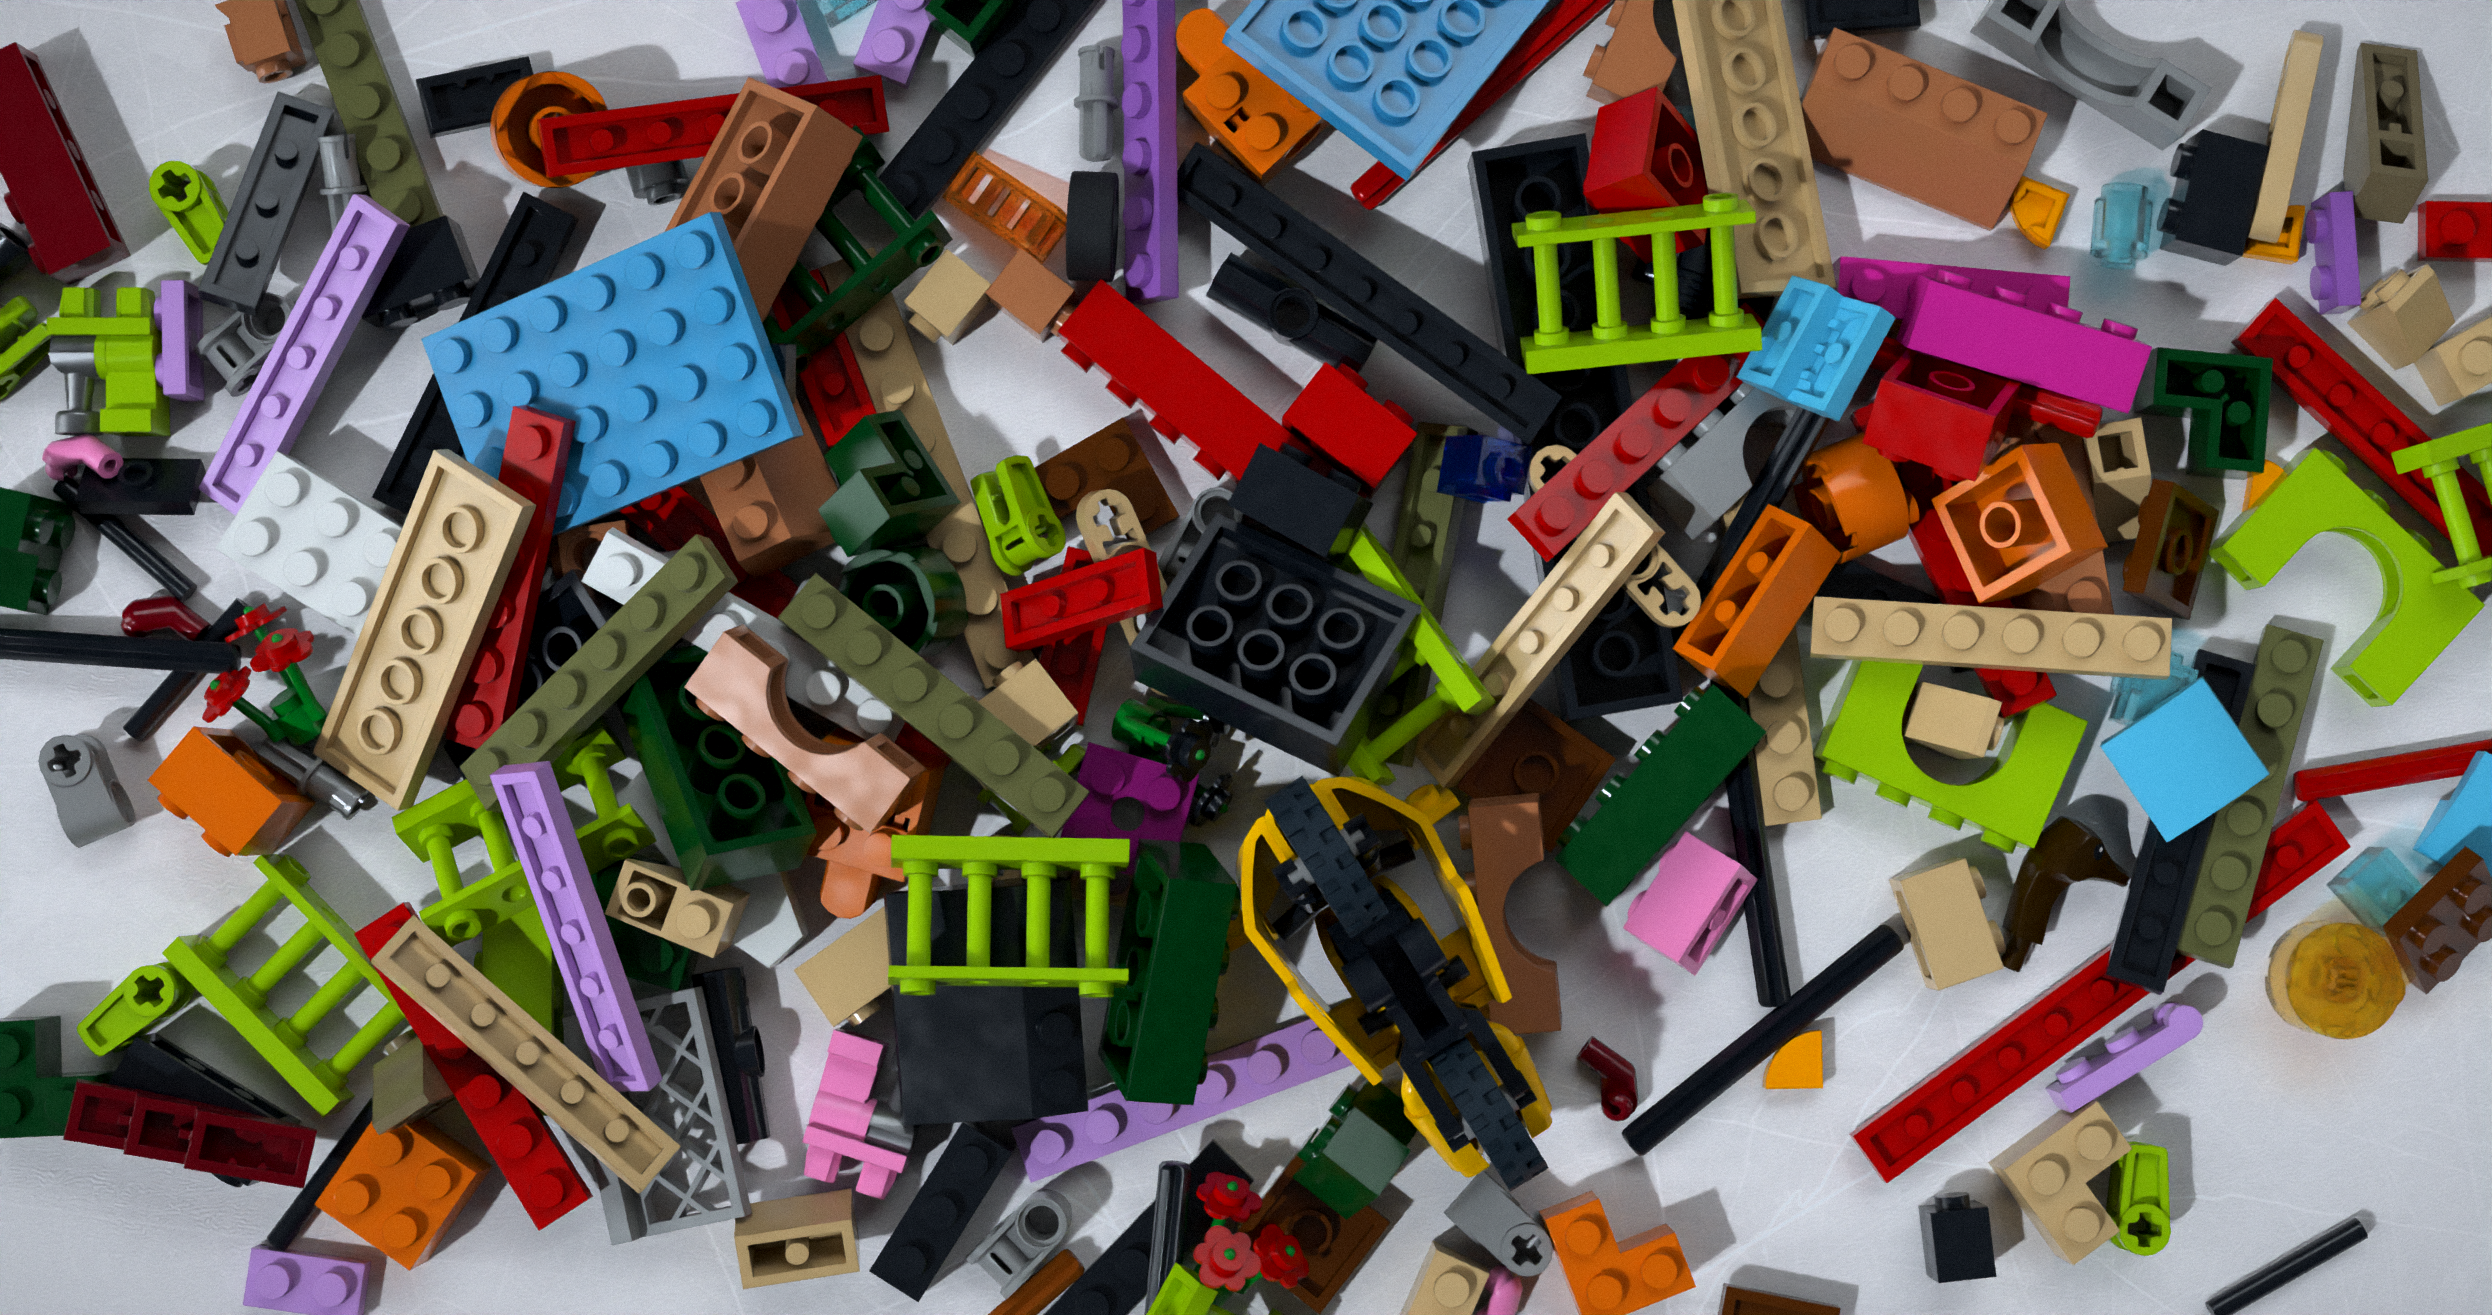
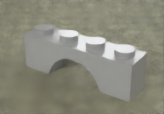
(2132, 90)
(1711, 475)

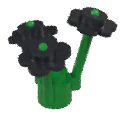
(1147, 729)

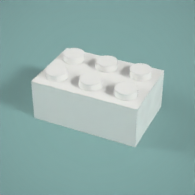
(313, 541)

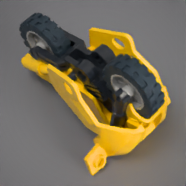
(1408, 989)

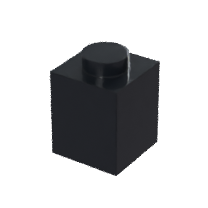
(1957, 1238)

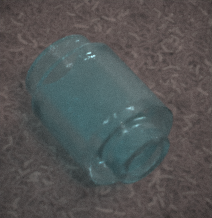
(2121, 225)

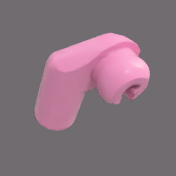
(68, 453)
(1504, 1292)

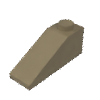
(2385, 134)
(406, 1085)

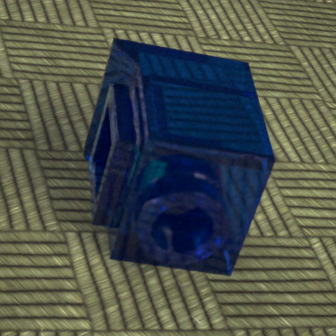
(1483, 468)

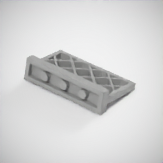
(633, 1214)

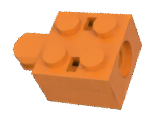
(1266, 118)
(859, 858)

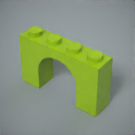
(2414, 614)
(2004, 802)

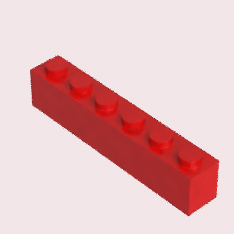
(1173, 386)

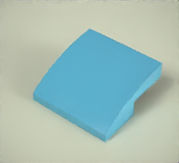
(1816, 347)
(2185, 759)
(2464, 818)

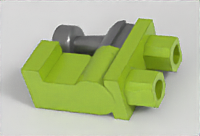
(110, 350)

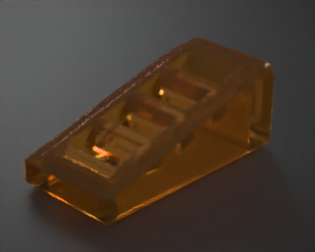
(1036, 229)

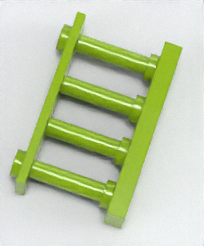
(1669, 333)
(2439, 461)
(1428, 643)
(458, 815)
(980, 860)
(244, 999)

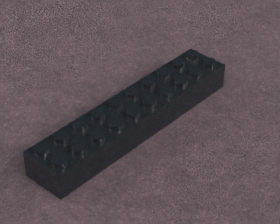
(1623, 655)

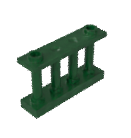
(916, 246)

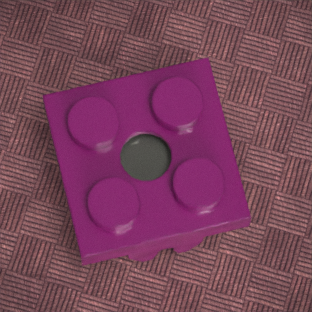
(1129, 800)

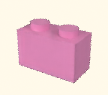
(1689, 902)

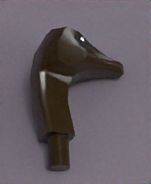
(2062, 856)

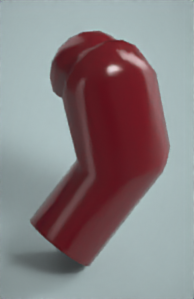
(162, 612)
(1617, 1079)

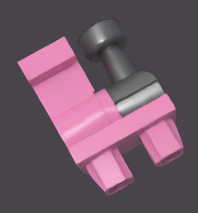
(852, 1122)

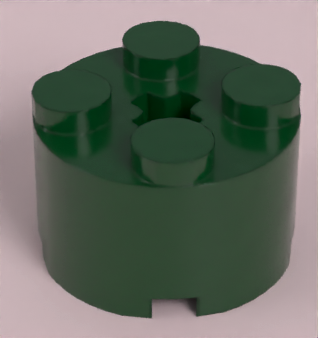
(910, 594)

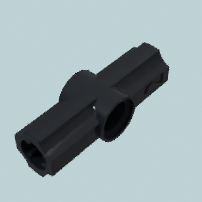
(1259, 298)
(737, 1049)

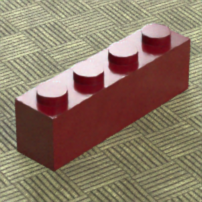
(50, 177)

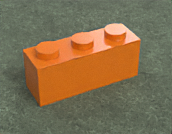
(1757, 600)

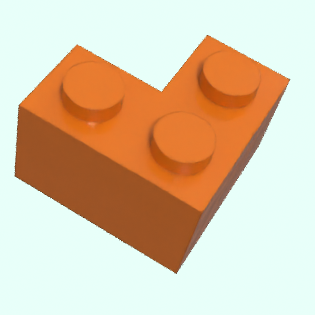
(1609, 1274)

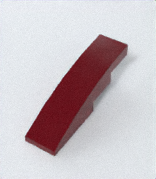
(190, 1133)

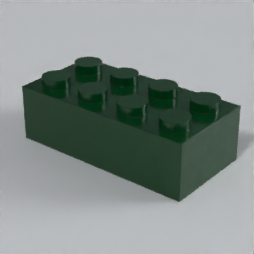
(1660, 795)
(719, 800)
(1174, 957)

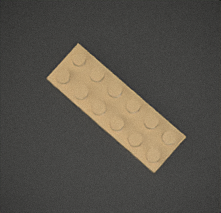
(1755, 138)
(424, 628)

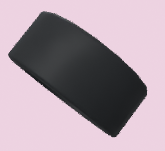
(1092, 226)

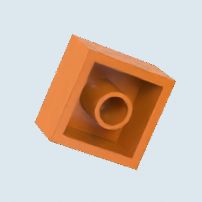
(2019, 522)
(229, 793)
(404, 1189)

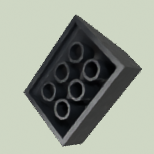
(1275, 643)
(988, 1047)

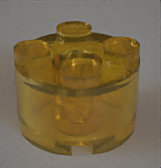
(2366, 983)

